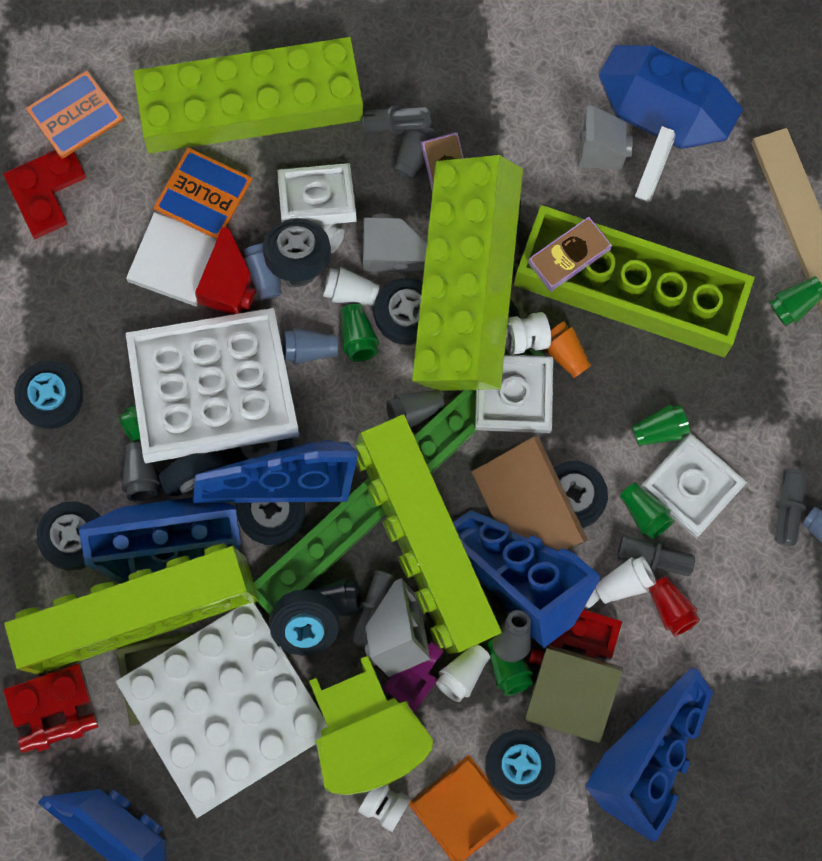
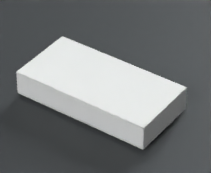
(655, 164)

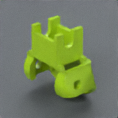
(366, 736)

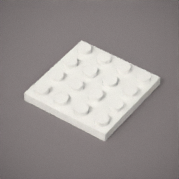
(210, 385)
(223, 708)

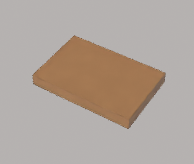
(529, 496)

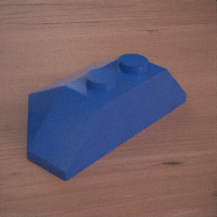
(661, 90)
(155, 533)
(108, 825)

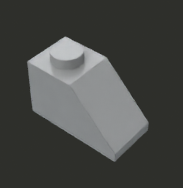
(603, 140)
(392, 245)
(397, 632)

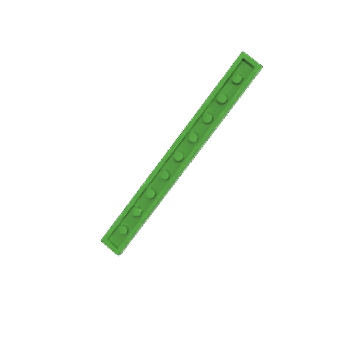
(355, 518)

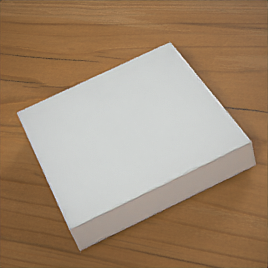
(317, 194)
(171, 259)
(524, 397)
(693, 485)

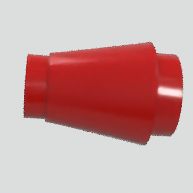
(673, 607)

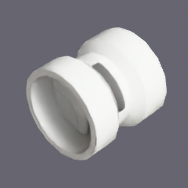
(528, 333)
(392, 809)

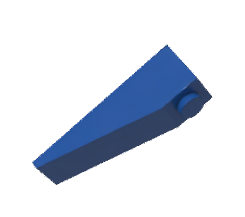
(295, 474)
(528, 575)
(641, 767)

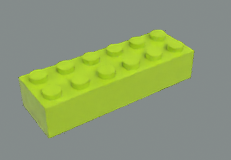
(248, 95)
(468, 274)
(646, 286)
(425, 536)
(131, 610)

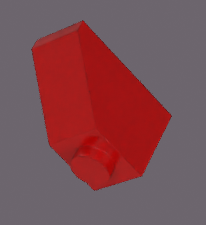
(226, 279)

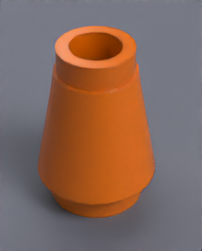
(567, 350)

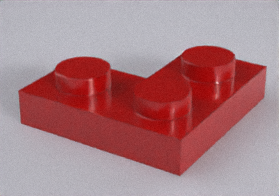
(34, 189)

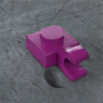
(416, 682)

